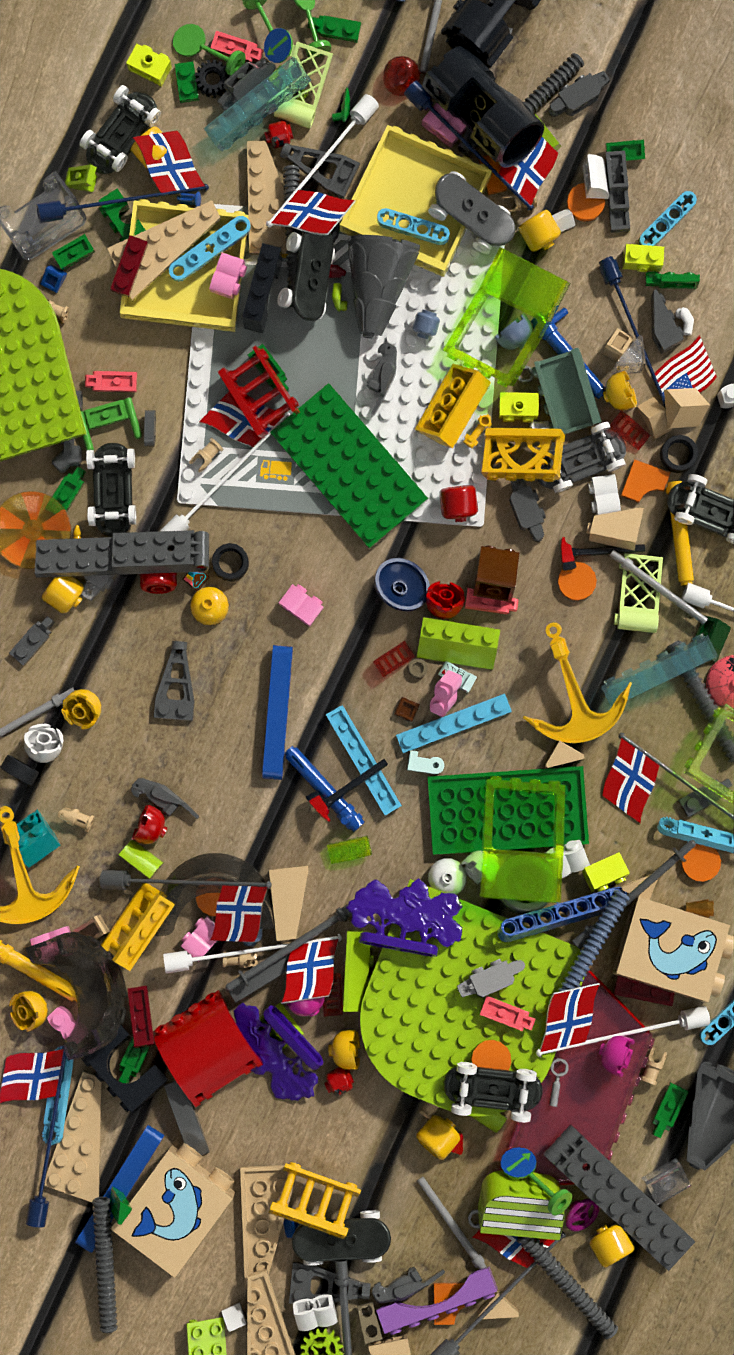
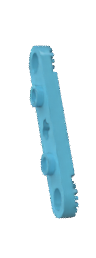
(221, 239)
(690, 831)
(62, 1106)

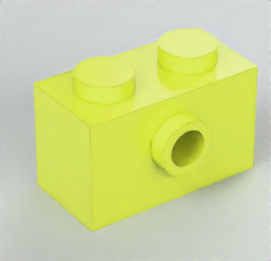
(149, 64)
(643, 258)
(518, 406)
(606, 872)

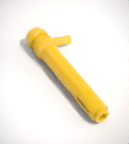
(682, 546)
(36, 972)

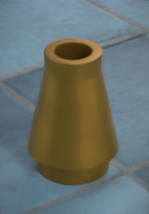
(702, 908)

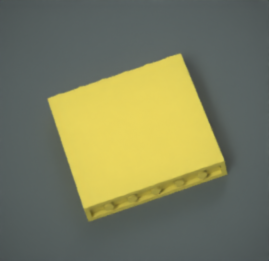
(404, 180)
(188, 300)

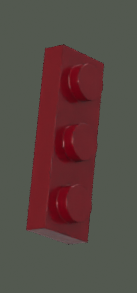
(129, 266)
(636, 990)
(140, 1016)

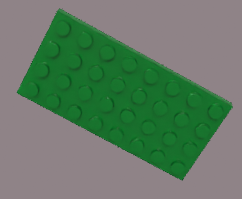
(349, 466)
(518, 817)

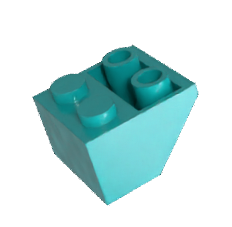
(35, 838)

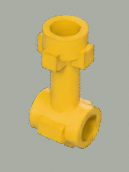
(484, 422)

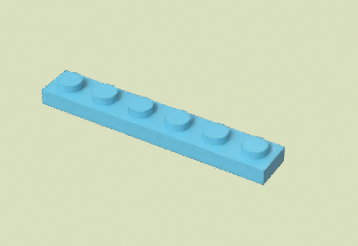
(453, 723)
(363, 759)

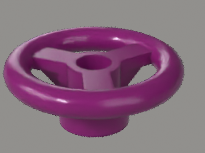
(579, 1211)

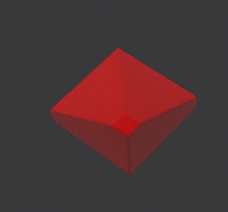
(458, 1149)

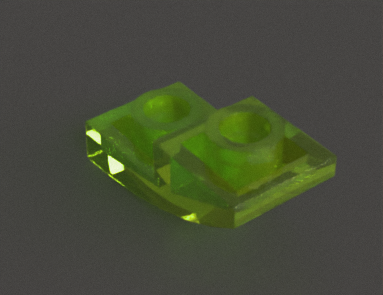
(349, 849)

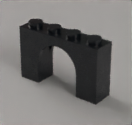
(266, 269)
(131, 1094)

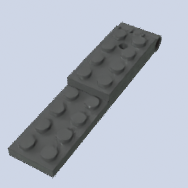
(124, 554)
(619, 1197)

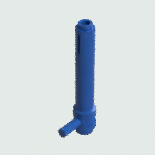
(561, 346)
(344, 811)

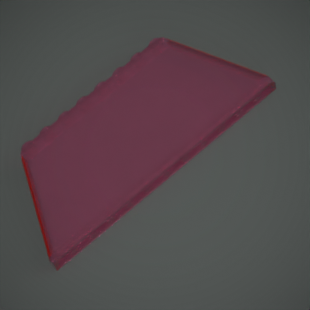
(588, 1093)

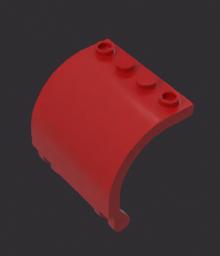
(205, 1048)

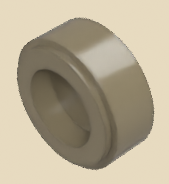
(418, 668)

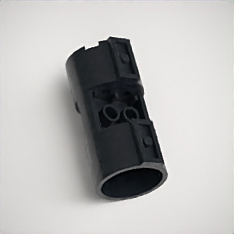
(481, 27)
(470, 93)

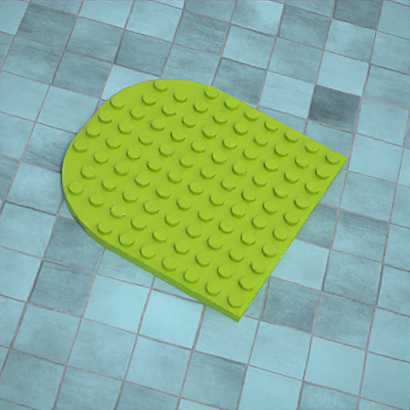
(35, 375)
(422, 1026)

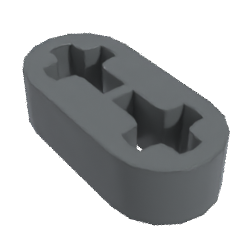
(150, 428)

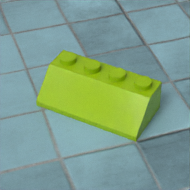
(458, 643)
(356, 971)

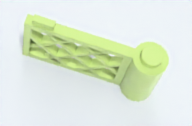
(298, 111)
(639, 618)

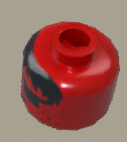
(278, 134)
(339, 1081)

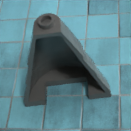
(378, 277)
(712, 1116)

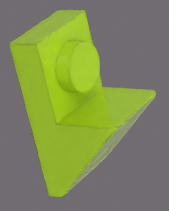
(81, 178)

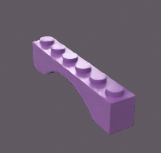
(398, 1314)

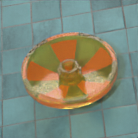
(30, 518)

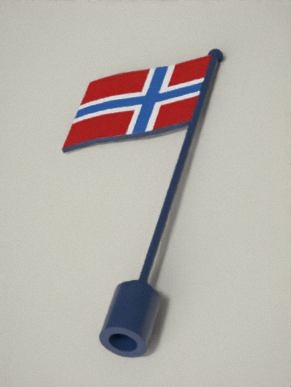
(171, 175)
(521, 178)
(35, 1078)

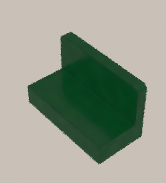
(717, 632)

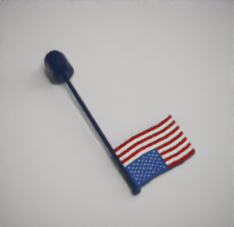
(686, 369)

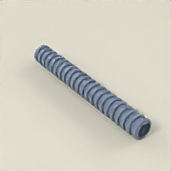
(595, 941)

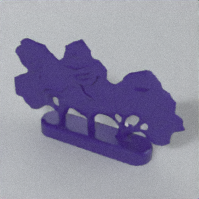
(410, 911)
(284, 1081)

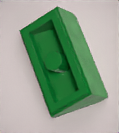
(119, 1205)

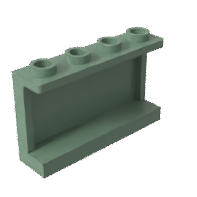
(567, 392)

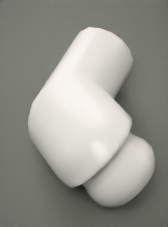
(687, 318)

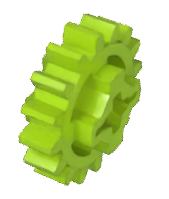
(313, 1343)

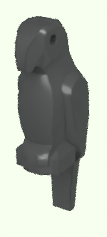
(384, 373)
(160, 796)
(403, 1286)

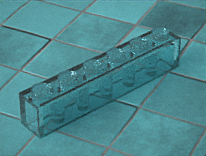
(257, 104)
(661, 670)

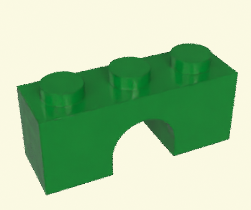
(114, 213)

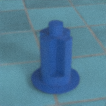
(190, 199)

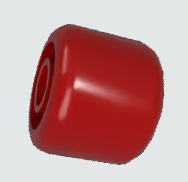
(458, 502)
(158, 582)

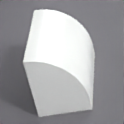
(595, 177)

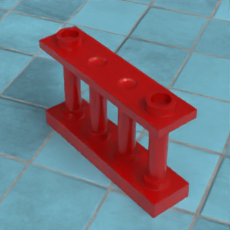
(240, 393)

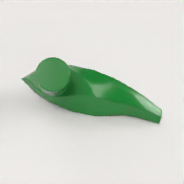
(345, 108)

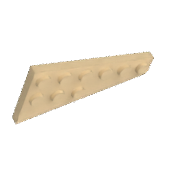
(264, 198)
(167, 243)
(78, 1155)
(260, 1229)
(265, 1322)

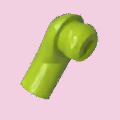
(336, 297)

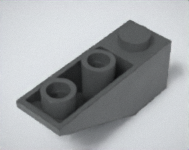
(664, 330)

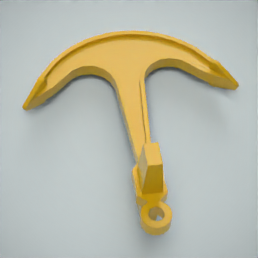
(584, 723)
(28, 904)

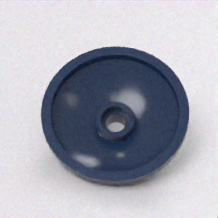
(407, 579)

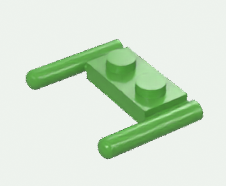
(107, 415)

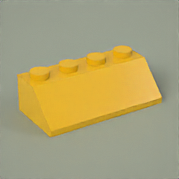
(453, 405)

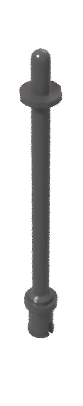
(679, 854)
(340, 915)
(342, 1281)

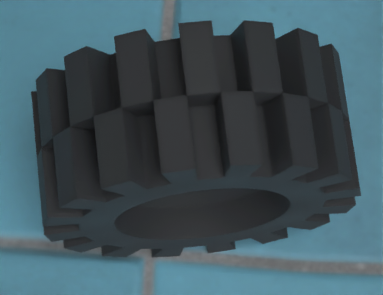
(201, 74)

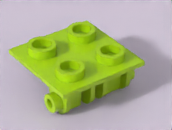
(206, 1337)

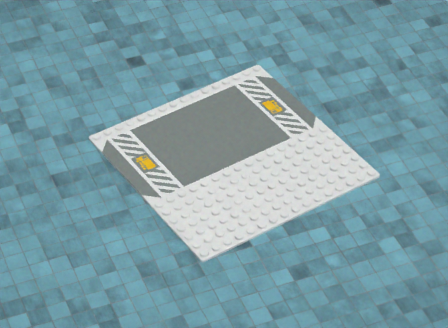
(339, 355)

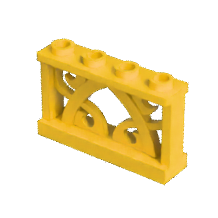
(526, 471)

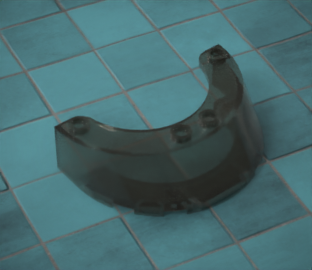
(210, 868)
(97, 987)

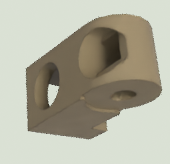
(369, 1323)

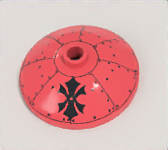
(721, 681)

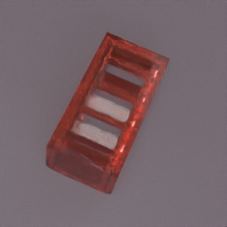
(628, 420)
(380, 668)
(335, 1011)

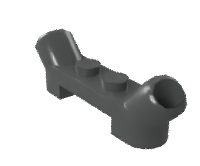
(71, 454)

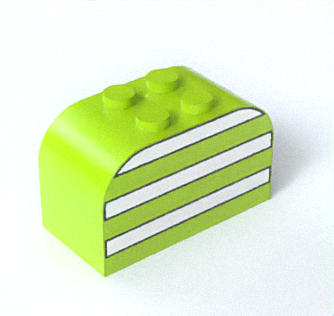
(518, 1207)

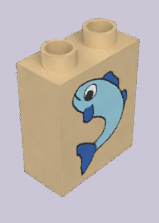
(673, 950)
(175, 1208)

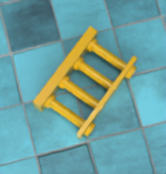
(137, 925)
(299, 1214)

